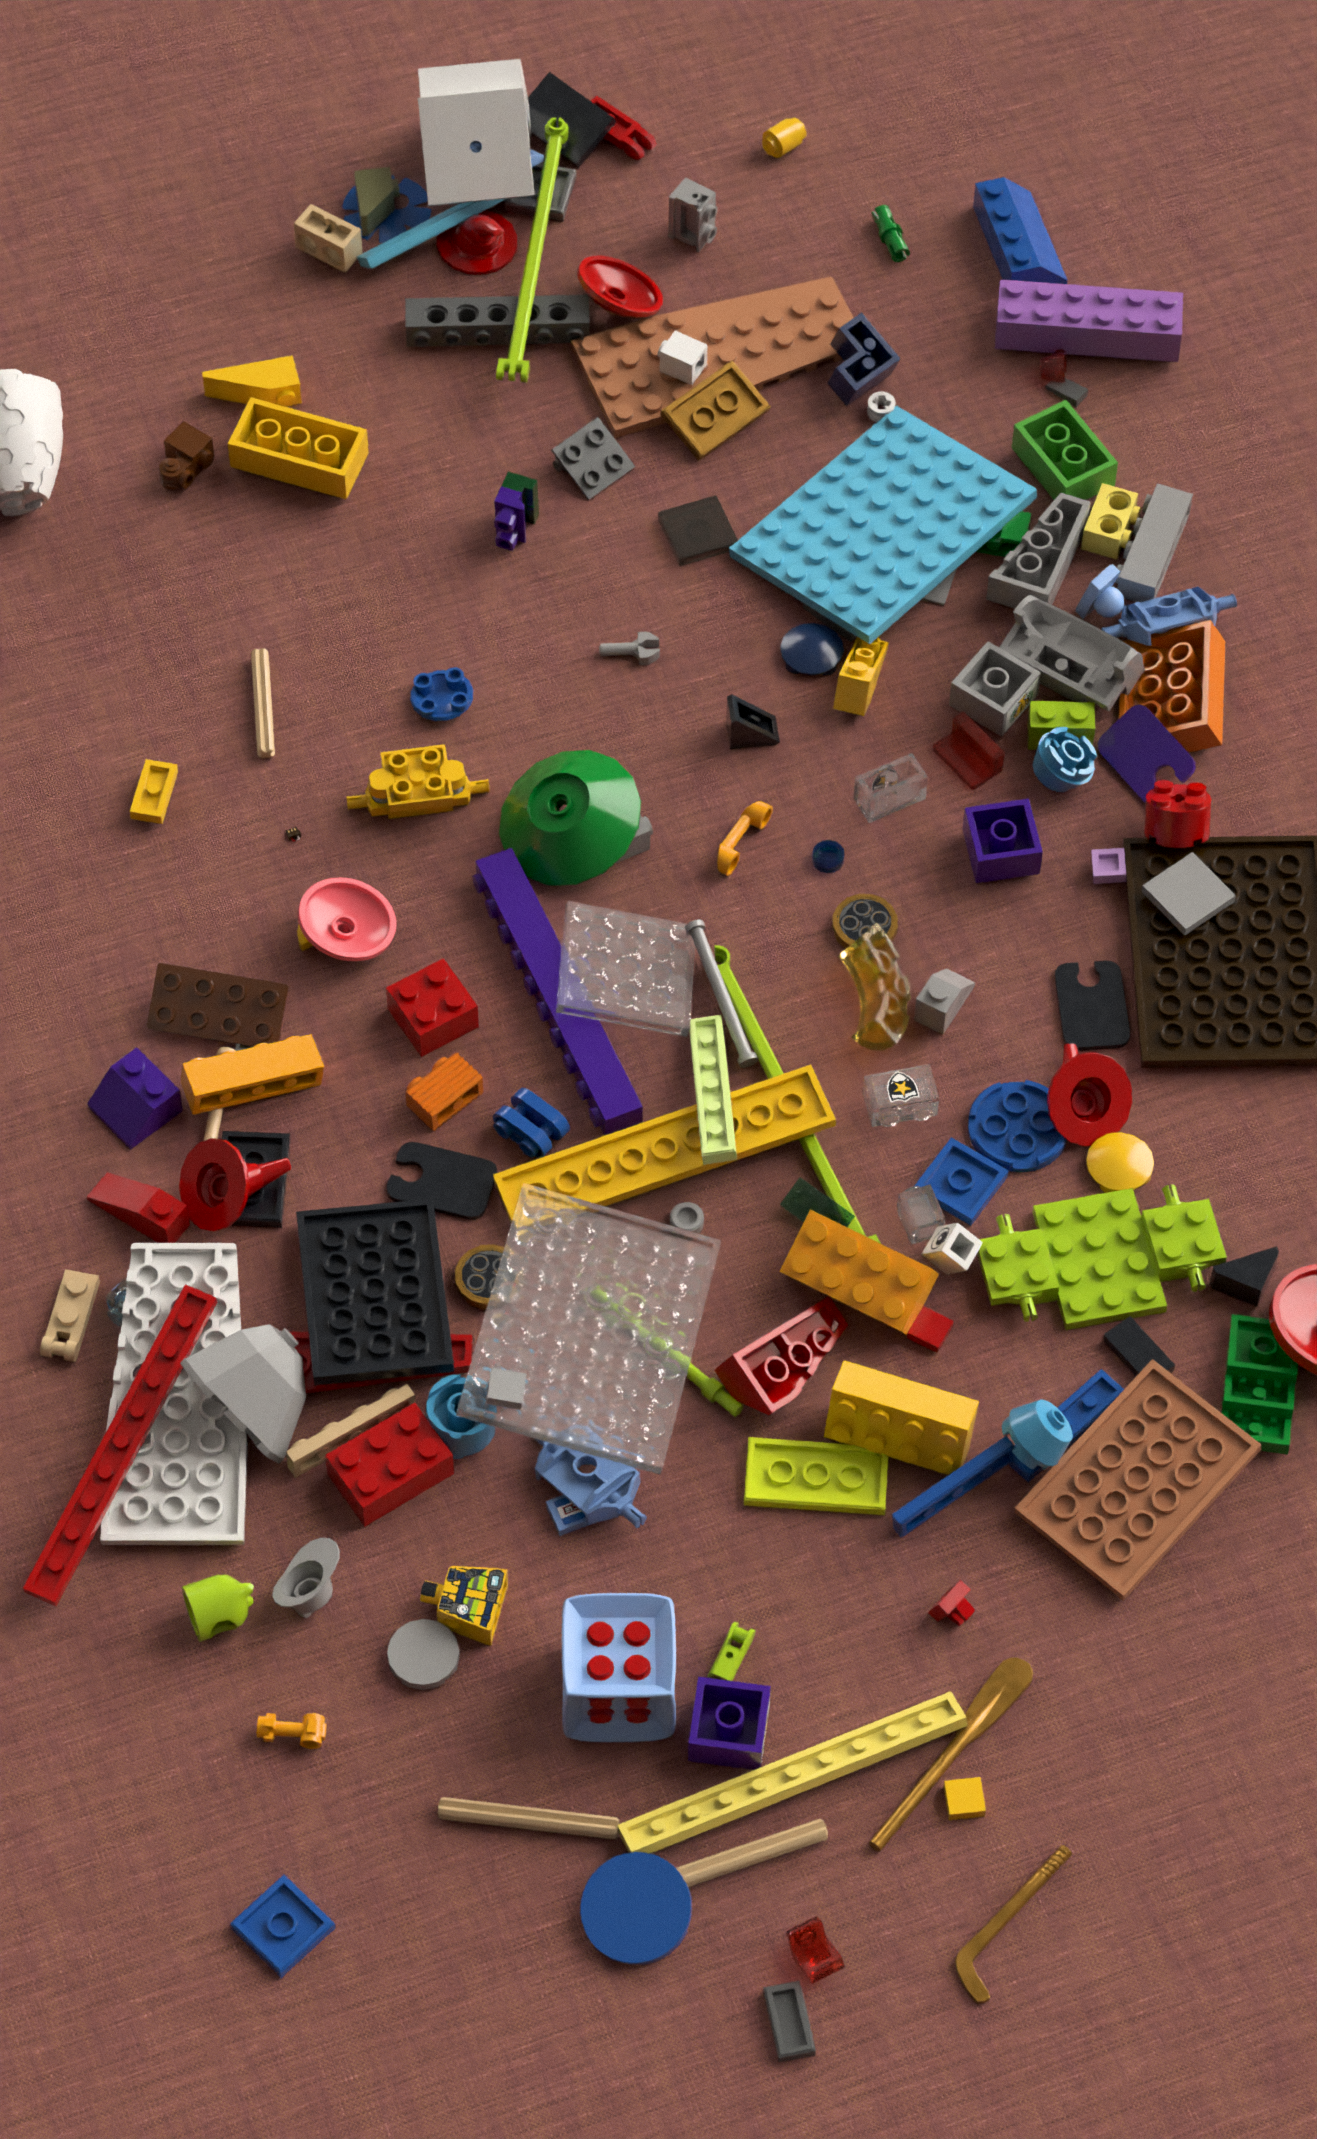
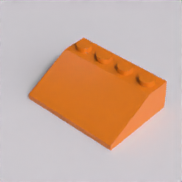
(1183, 683)

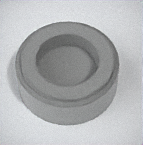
(687, 1217)

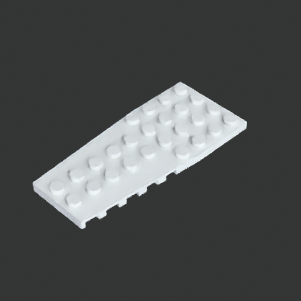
(193, 1463)

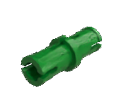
(890, 233)

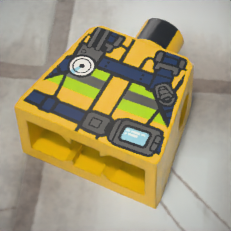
(469, 1600)

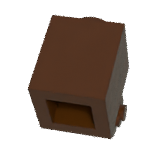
(186, 454)

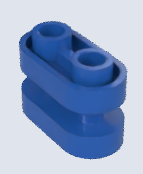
(530, 1123)

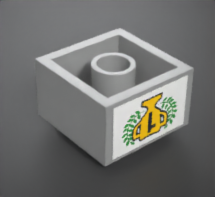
(994, 688)

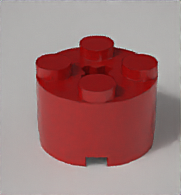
(1177, 814)

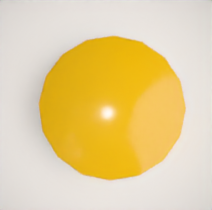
(1119, 1162)

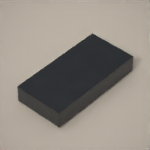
(1135, 1347)

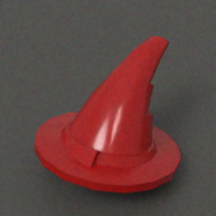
(479, 244)
(1088, 1096)
(218, 1182)

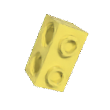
(1110, 521)

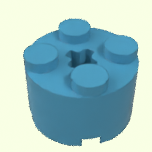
(458, 1433)

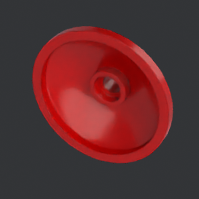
(619, 287)

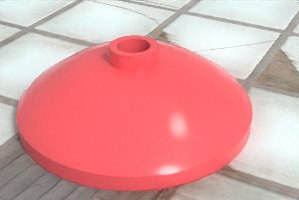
(347, 919)

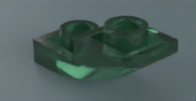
(805, 1197)

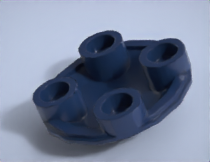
(811, 649)

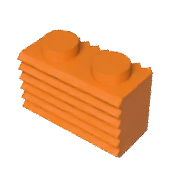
(444, 1090)

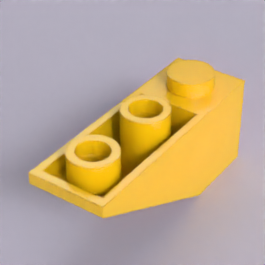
(859, 676)

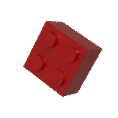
(432, 1007)

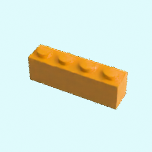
(252, 1073)

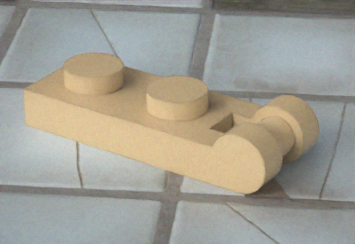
(70, 1315)

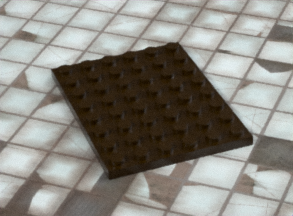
(1242, 979)

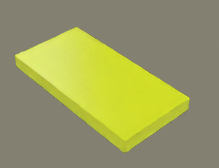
(815, 1476)

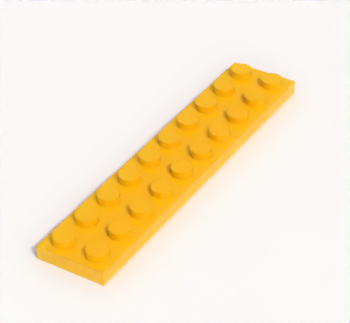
(670, 1145)

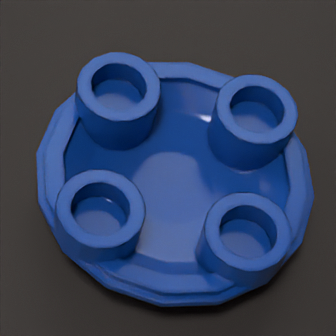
(441, 694)

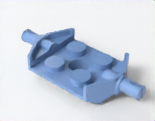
(1167, 612)
(598, 1494)

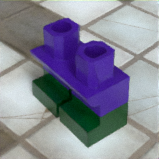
(513, 507)

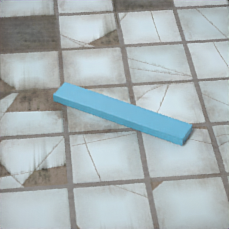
(423, 232)

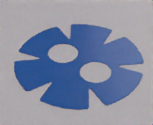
(394, 223)

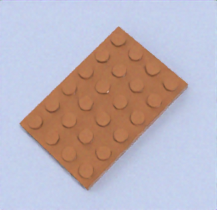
(1137, 1479)

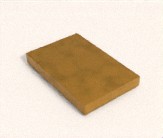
(715, 410)

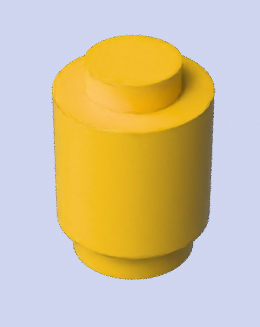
(783, 137)

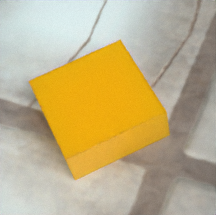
(964, 1798)

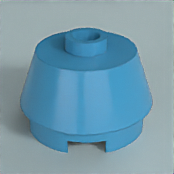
(1064, 760)
(1038, 1433)

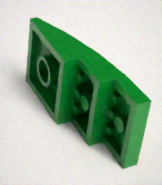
(1259, 1384)

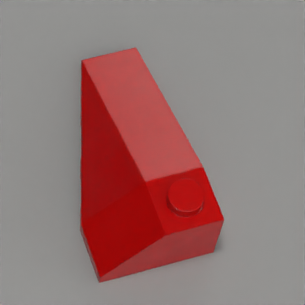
(781, 1362)

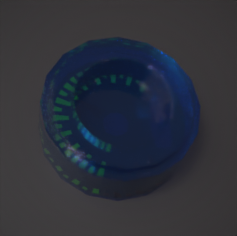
(828, 856)

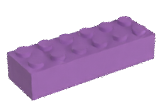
(1089, 320)

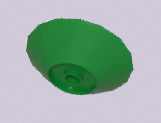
(584, 836)

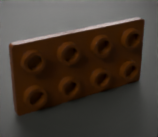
(217, 1006)

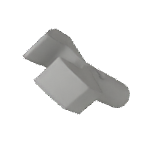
(634, 648)

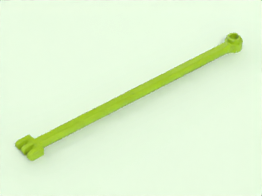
(514, 363)
(772, 1069)

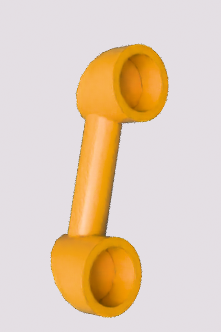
(757, 815)

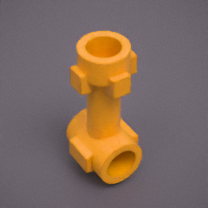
(310, 1731)

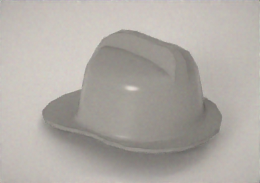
(307, 1579)

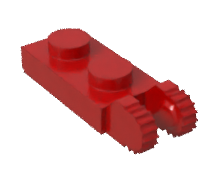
(626, 130)

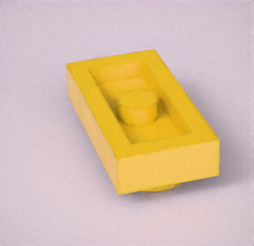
(153, 791)

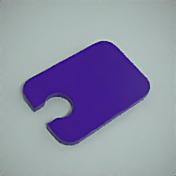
(1140, 747)

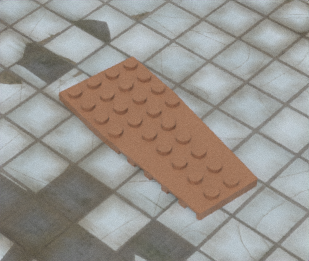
(761, 332)

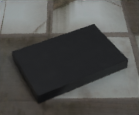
(584, 119)
(266, 1205)

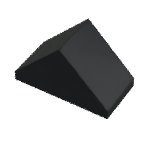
(749, 725)
(1246, 1276)

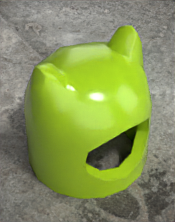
(217, 1604)

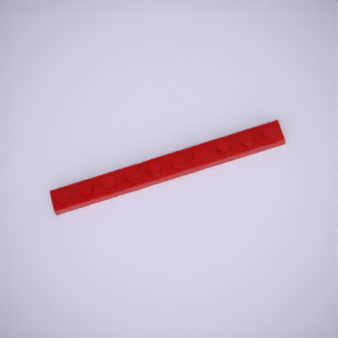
(119, 1446)

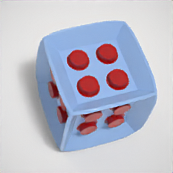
(618, 1667)

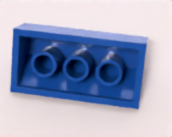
(1016, 233)

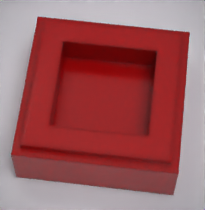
(930, 1329)

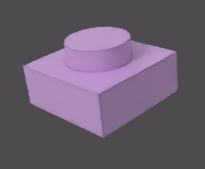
(1108, 865)

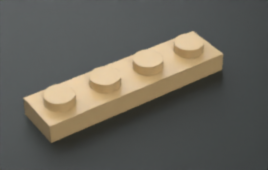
(311, 1452)

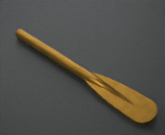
(989, 1705)

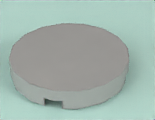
(423, 1654)

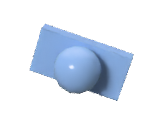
(1102, 596)

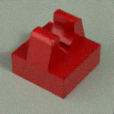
(953, 1605)

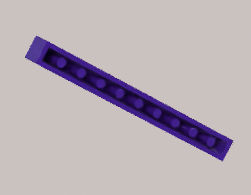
(538, 955)

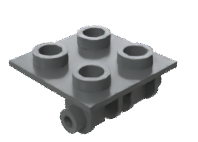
(592, 458)

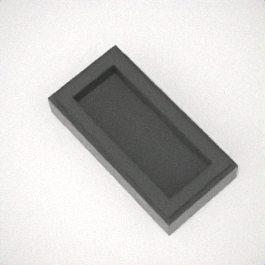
(789, 2021)

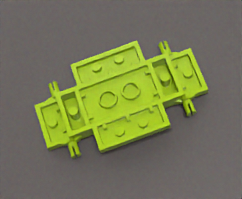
(1101, 1256)

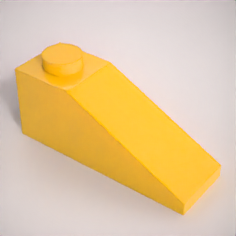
(265, 380)

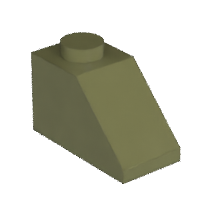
(375, 197)

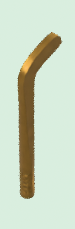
(975, 1946)

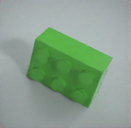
(1064, 452)

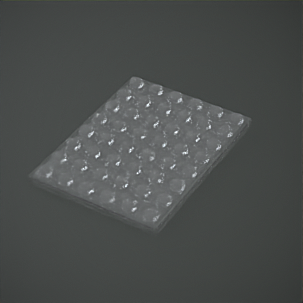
(599, 1323)

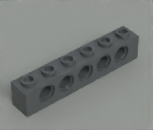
(491, 320)

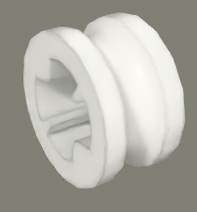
(880, 398)

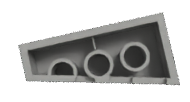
(1042, 556)

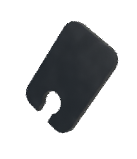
(1095, 1014)
(454, 1180)

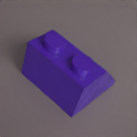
(135, 1099)

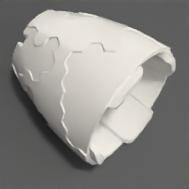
(28, 440)

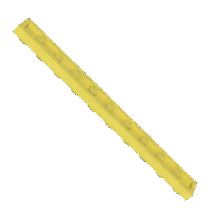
(793, 1775)

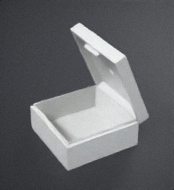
(469, 105)

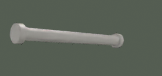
(746, 1056)

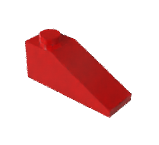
(142, 1207)

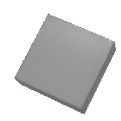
(506, 1388)

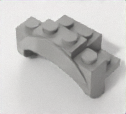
(1072, 654)

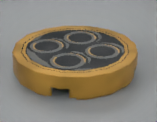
(859, 913)
(477, 1274)

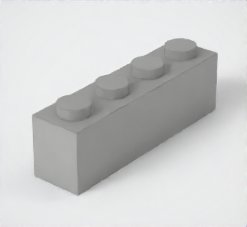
(1154, 543)

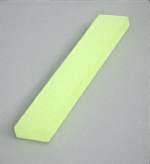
(712, 1090)

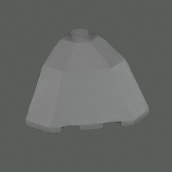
(258, 1382)

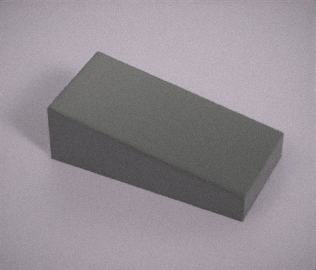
(1068, 391)

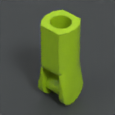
(730, 1656)

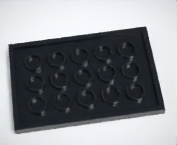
(374, 1292)

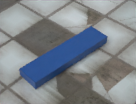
(1080, 1411)
(953, 1486)

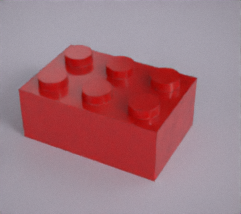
(389, 1464)

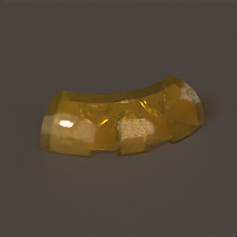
(880, 989)

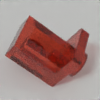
(813, 1950)

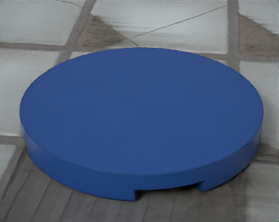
(1013, 1126)
(636, 1908)

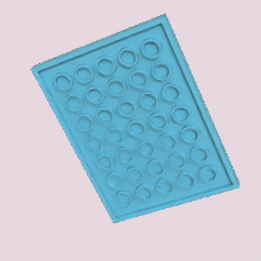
(883, 524)

